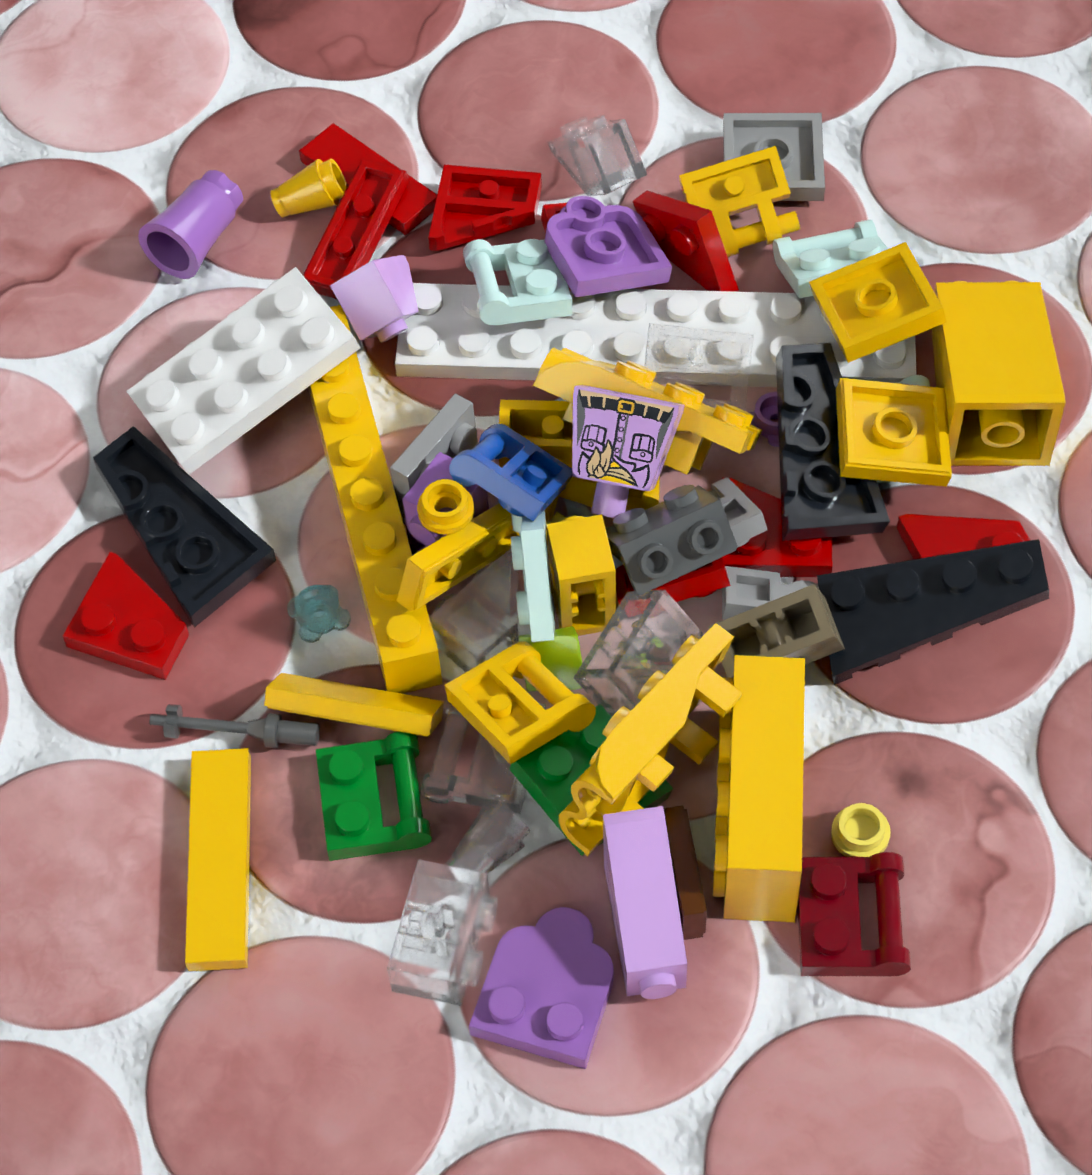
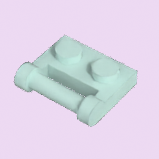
(825, 253)
(533, 277)
(531, 556)

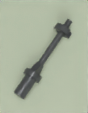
(270, 729)

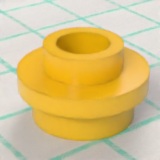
(445, 494)

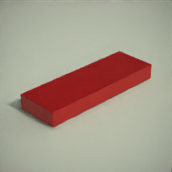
(347, 152)
(356, 224)

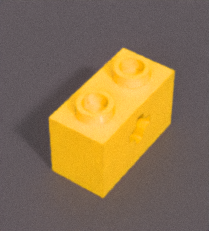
(581, 573)

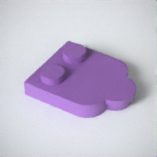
(604, 248)
(546, 989)

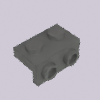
(671, 537)

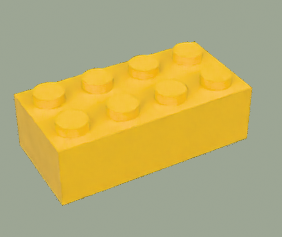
(761, 791)

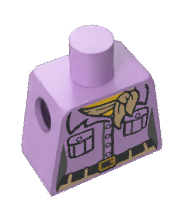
(620, 443)

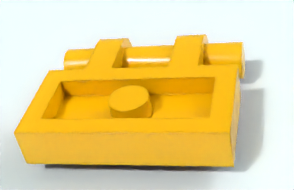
(739, 186)

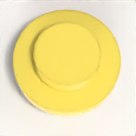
(860, 831)

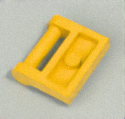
(507, 712)

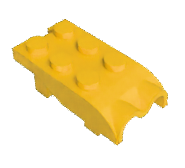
(699, 422)
(638, 739)

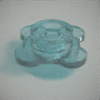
(316, 599)

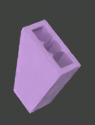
(644, 902)

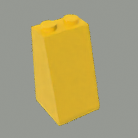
(998, 373)

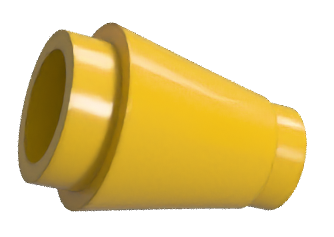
(311, 189)

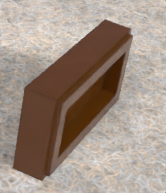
(686, 873)

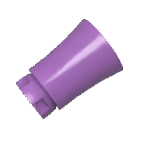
(191, 225)

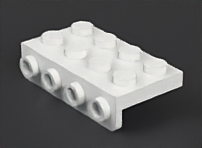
(243, 370)

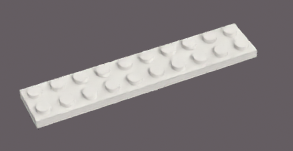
(612, 326)

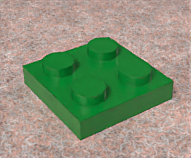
(560, 762)

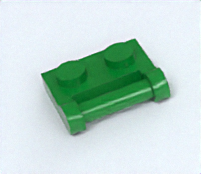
(353, 798)

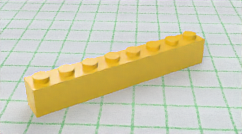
(373, 525)

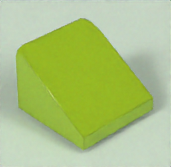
(559, 655)

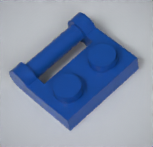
(524, 483)

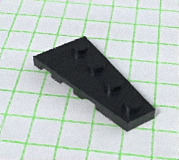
(812, 492)
(186, 531)
(927, 600)

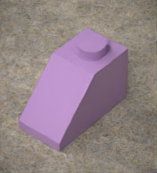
(378, 297)

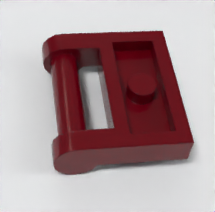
(831, 916)

